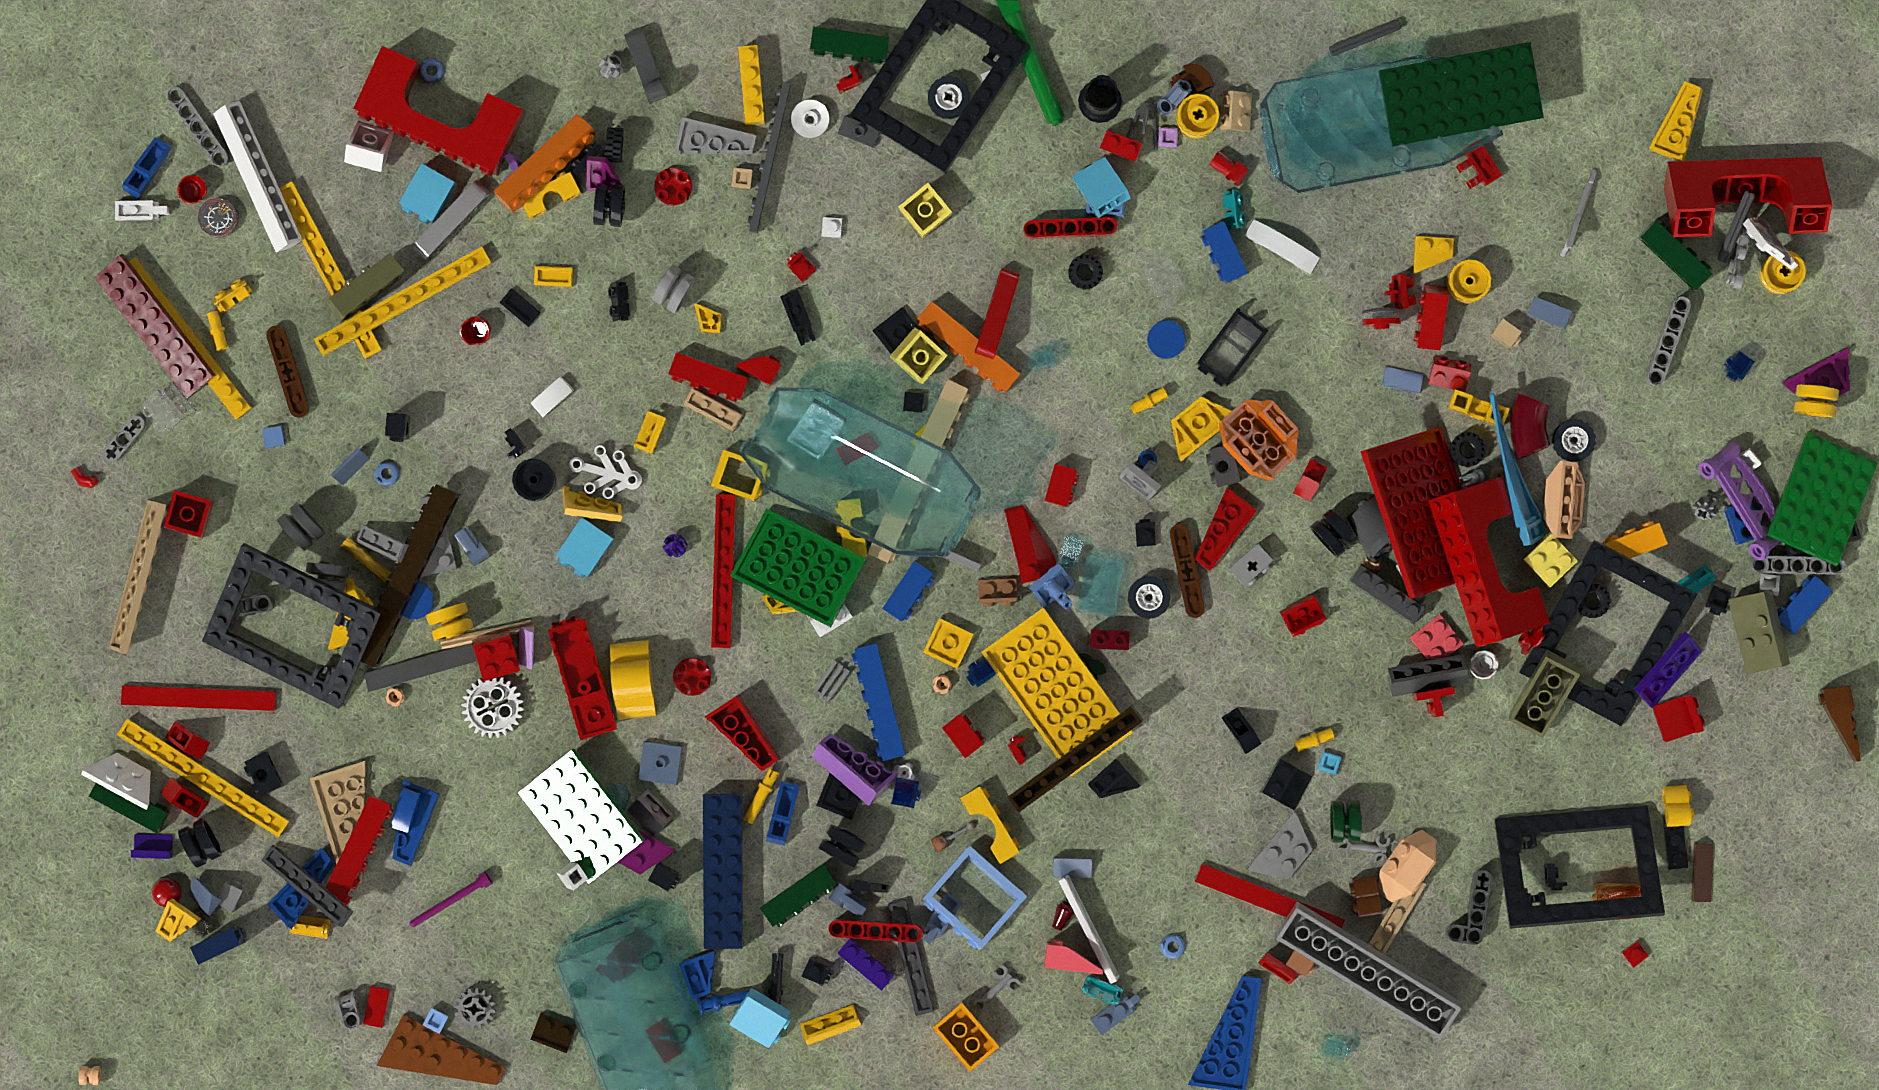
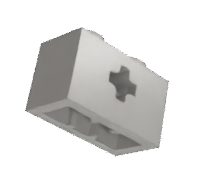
(1255, 555)

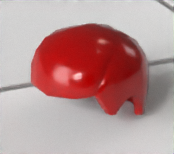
(187, 187)
(469, 328)
(165, 890)

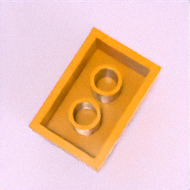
(1637, 542)
(965, 1036)

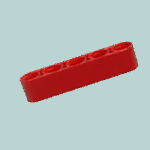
(1077, 222)
(997, 313)
(885, 927)

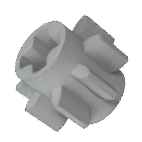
(610, 66)
(1705, 508)

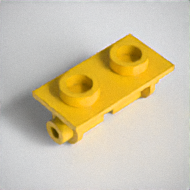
(237, 290)
(311, 927)

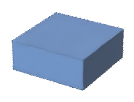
(273, 437)

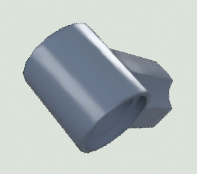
(1174, 97)
(474, 549)
(846, 898)

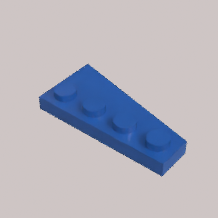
(408, 843)
(288, 901)

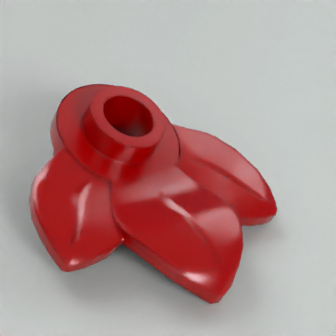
(1530, 639)

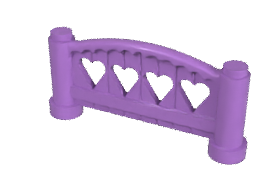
(1720, 467)

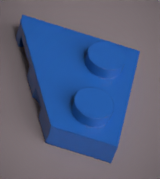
(698, 974)

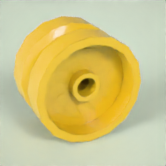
(1200, 105)
(1776, 281)
(1457, 284)
(1816, 398)
(450, 622)

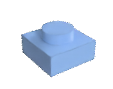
(435, 1020)

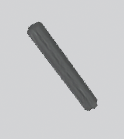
(1365, 37)
(1736, 226)

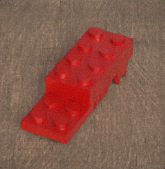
(582, 677)

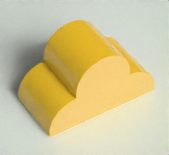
(632, 680)

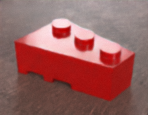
(1431, 317)

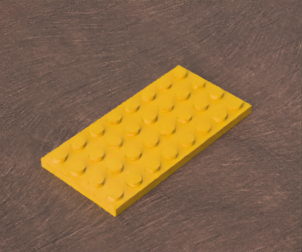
(1051, 684)

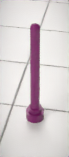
(482, 880)

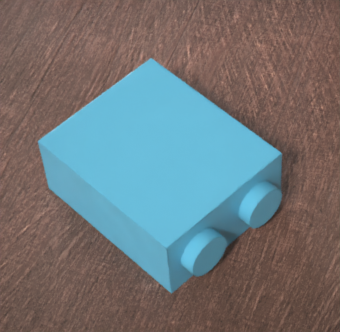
(1101, 187)
(427, 194)
(584, 548)
(760, 1018)

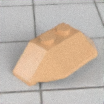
(1564, 499)
(1407, 866)

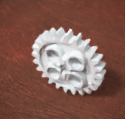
(500, 722)

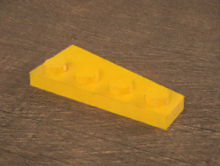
(1676, 129)

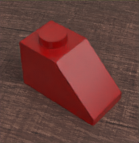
(762, 368)
(187, 740)
(183, 798)

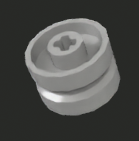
(672, 288)

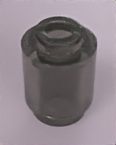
(204, 926)

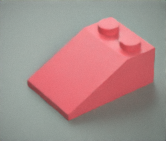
(1065, 958)

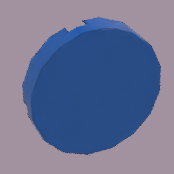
(1166, 339)
(420, 602)

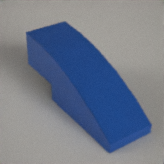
(146, 168)
(782, 813)

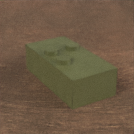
(364, 288)
(1759, 631)
(1544, 693)

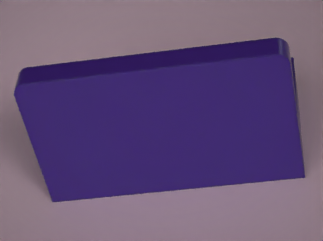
(152, 846)

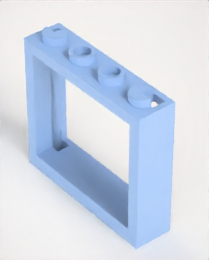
(946, 917)

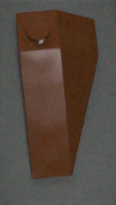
(1838, 706)

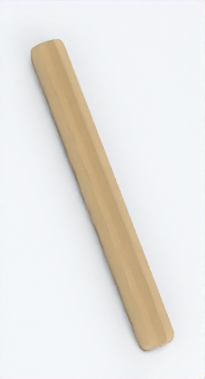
(467, 638)

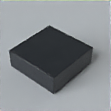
(913, 402)

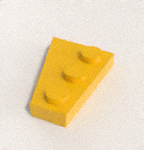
(584, 506)

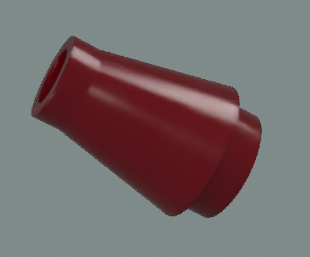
(1062, 915)

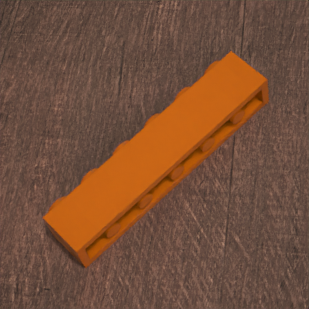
(545, 163)
(964, 343)

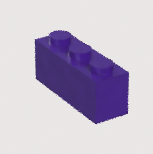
(865, 964)

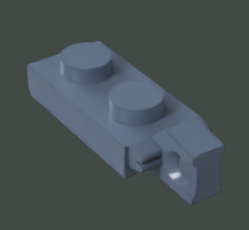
(934, 925)
(1115, 1013)

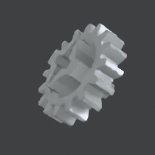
(475, 1000)

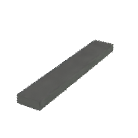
(420, 667)
(307, 886)
(912, 961)

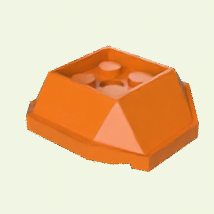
(1260, 437)

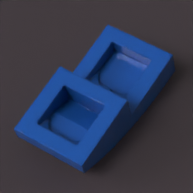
(405, 809)

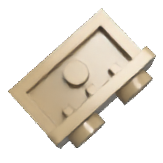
(1236, 111)

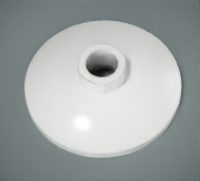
(803, 111)

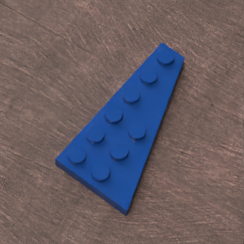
(1229, 1049)

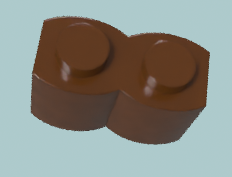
(1366, 896)

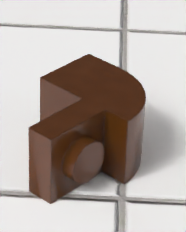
(1196, 75)

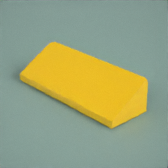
(830, 1024)

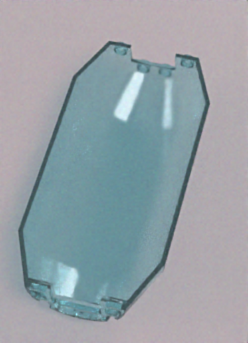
(869, 478)

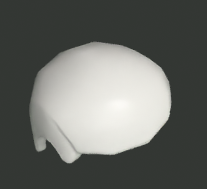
(1488, 661)

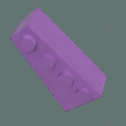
(854, 769)

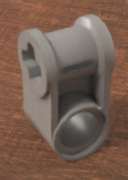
(348, 1009)

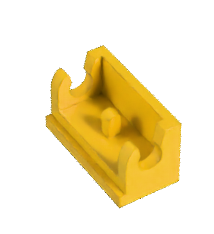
(650, 432)

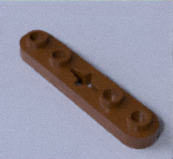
(282, 353)
(1183, 552)

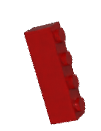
(708, 376)

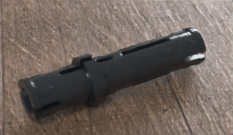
(776, 978)

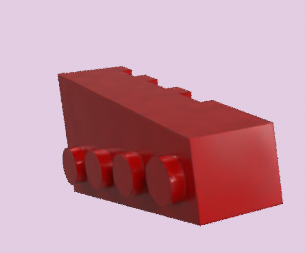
(744, 732)

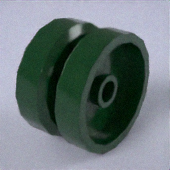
(1349, 821)

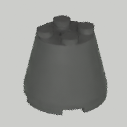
(1370, 529)

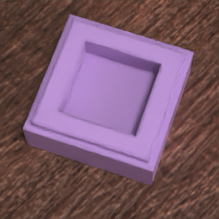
(1168, 137)

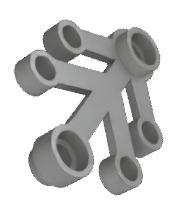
(1734, 278)

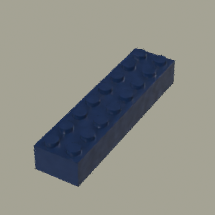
(723, 871)

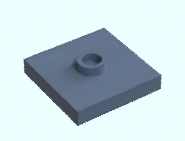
(660, 763)

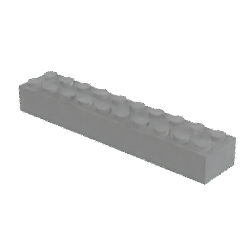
(1368, 970)

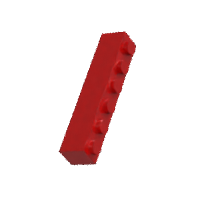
(359, 847)

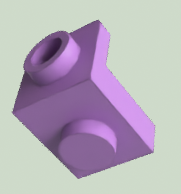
(513, 162)

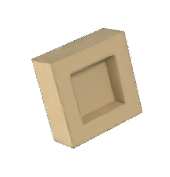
(742, 178)

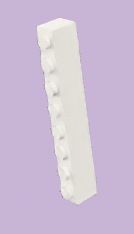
(257, 176)

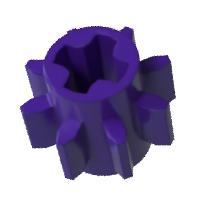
(675, 545)

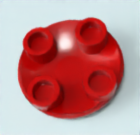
(673, 186)
(692, 676)

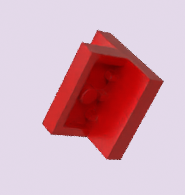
(1434, 705)

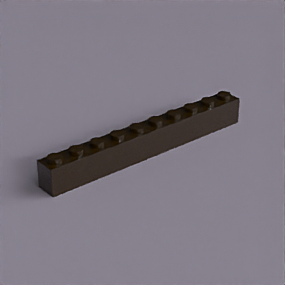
(408, 572)

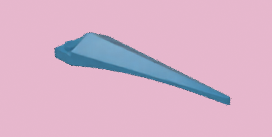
(1524, 508)

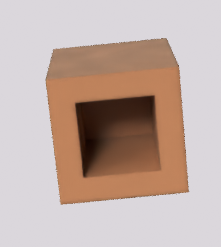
(1300, 963)

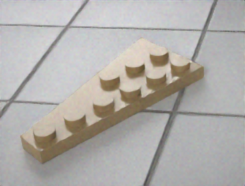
(340, 802)

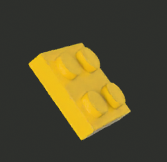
(948, 643)

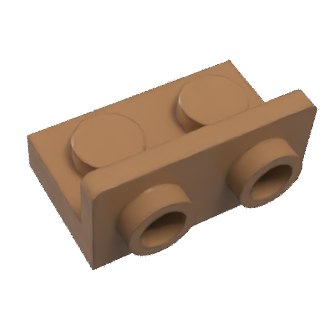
(997, 591)

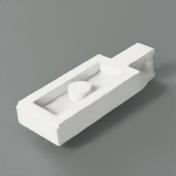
(139, 210)

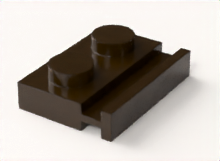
(553, 1033)

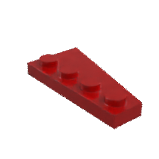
(1225, 526)

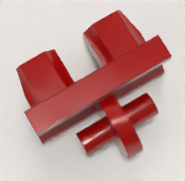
(1398, 291)

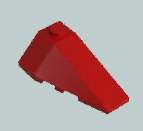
(1029, 546)

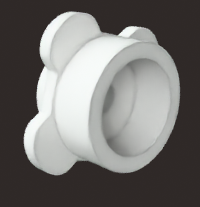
(908, 768)

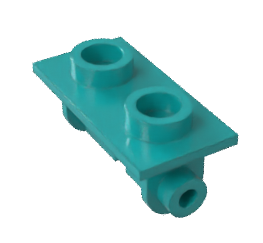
(1233, 201)
(1698, 579)
(1094, 986)

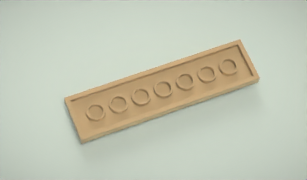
(136, 580)

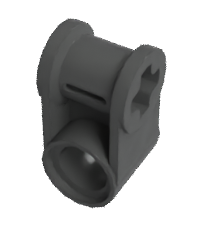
(252, 604)

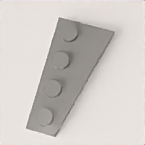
(708, 138)
(442, 556)

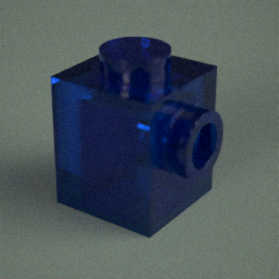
(1737, 366)
(980, 672)
(906, 792)

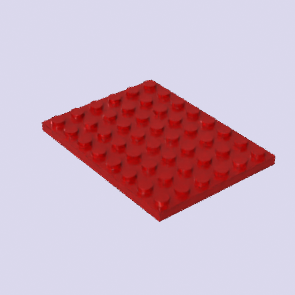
(1403, 481)

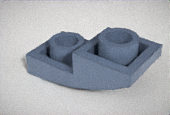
(1550, 312)

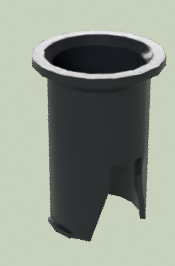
(1094, 113)

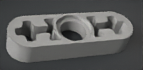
(118, 453)

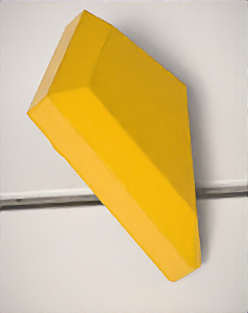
(708, 319)

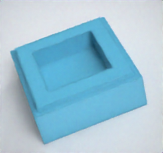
(1329, 763)

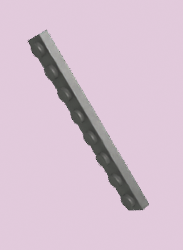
(767, 164)

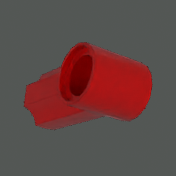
(1231, 169)

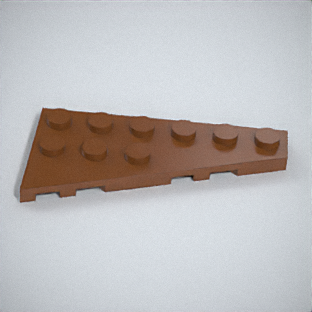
(427, 1052)

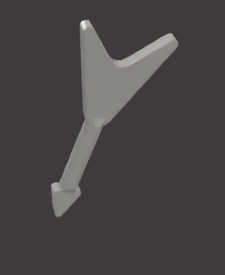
(1579, 213)

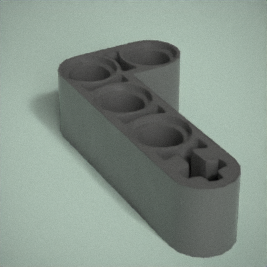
(645, 65)
(1473, 906)

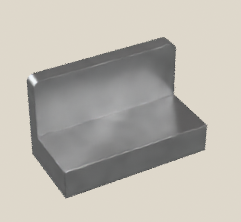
(650, 813)

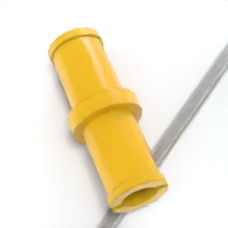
(217, 330)
(1148, 401)
(1314, 739)

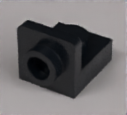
(513, 440)
(1145, 533)
(1718, 600)
(1551, 875)
(816, 972)

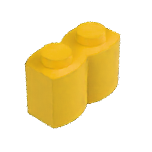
(1677, 805)

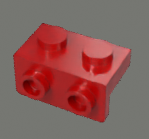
(1450, 373)
(1303, 615)

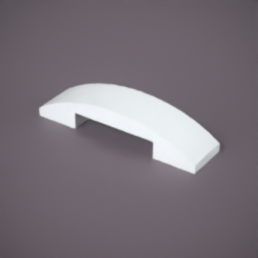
(1282, 246)

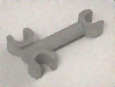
(1379, 849)
(1005, 979)

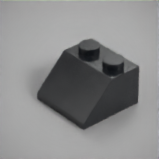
(1286, 784)

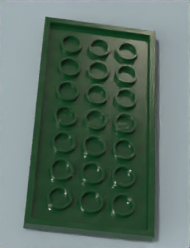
(1461, 94)

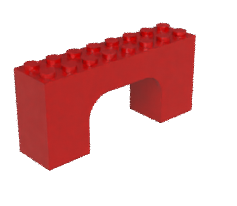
(387, 103)
(1790, 183)
(1488, 605)

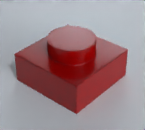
(1635, 954)

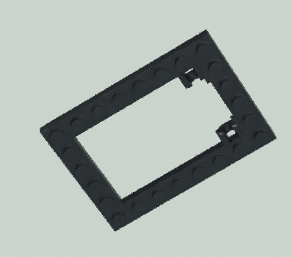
(1001, 42)
(360, 626)
(1606, 703)
(1520, 902)

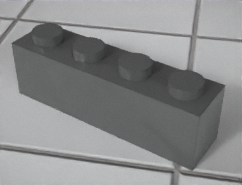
(1386, 594)
(1427, 675)

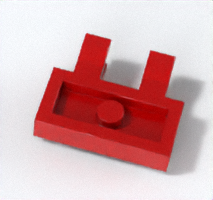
(1483, 166)

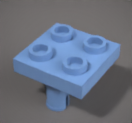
(1053, 587)

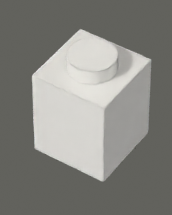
(572, 875)

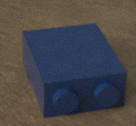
(218, 944)

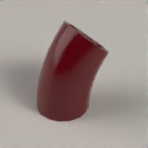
(1528, 426)

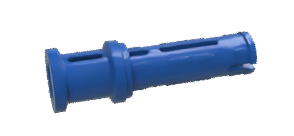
(717, 1002)

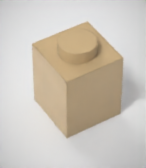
(1506, 334)

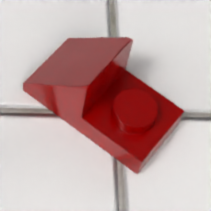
(1310, 480)

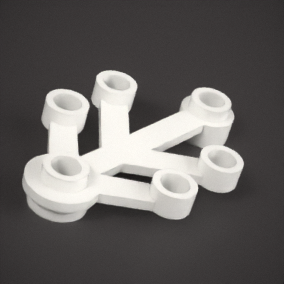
(608, 474)

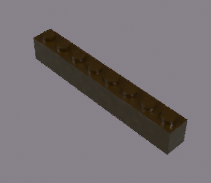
(1075, 758)

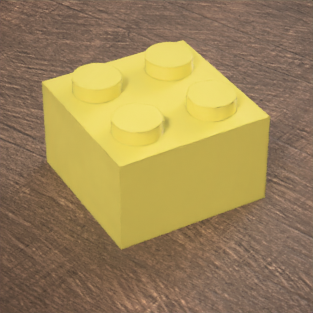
(925, 210)
(918, 355)
(1549, 560)

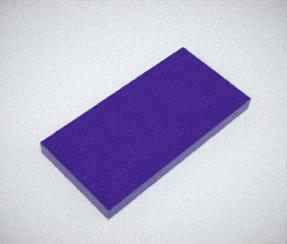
(1668, 669)

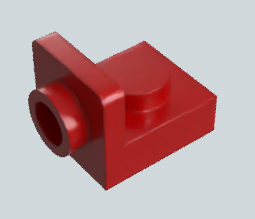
(848, 83)
(800, 266)
(1018, 753)

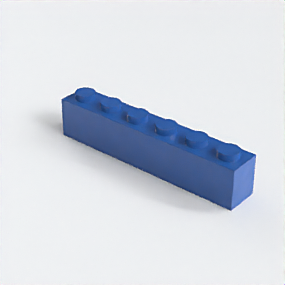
(879, 702)

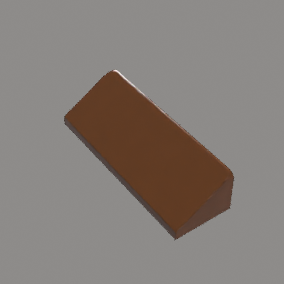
(1702, 872)

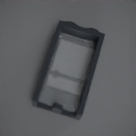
(1231, 348)

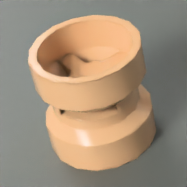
(89, 1075)

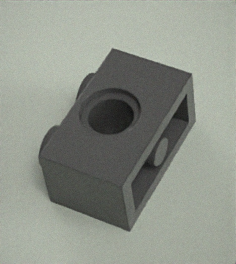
(1220, 478)

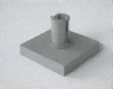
(1141, 479)

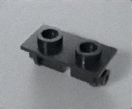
(617, 293)

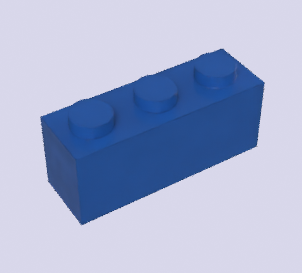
(1223, 252)
(908, 591)
(1802, 603)

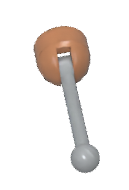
(940, 843)

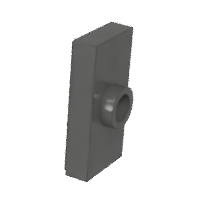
(858, 132)

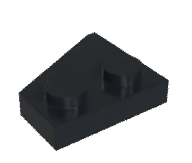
(1112, 780)
(862, 886)

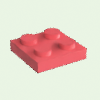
(1436, 639)

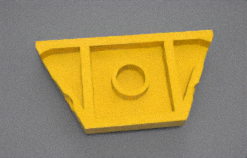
(1197, 425)
(339, 634)

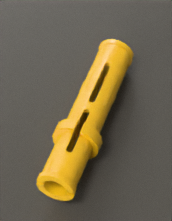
(365, 558)
(761, 795)

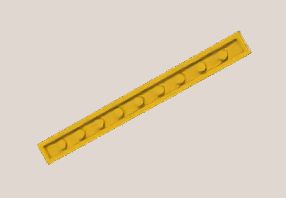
(323, 258)
(402, 301)
(220, 382)
(203, 777)

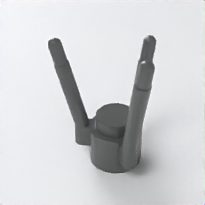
(1146, 112)

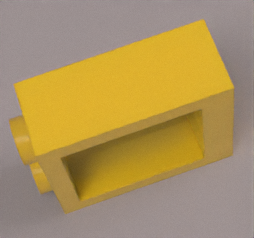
(716, 482)

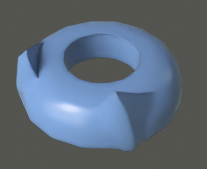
(435, 78)
(387, 482)
(1164, 944)

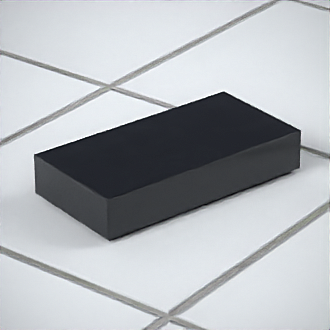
(520, 307)

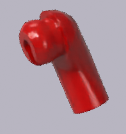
(82, 480)

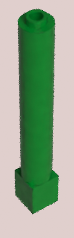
(1032, 62)

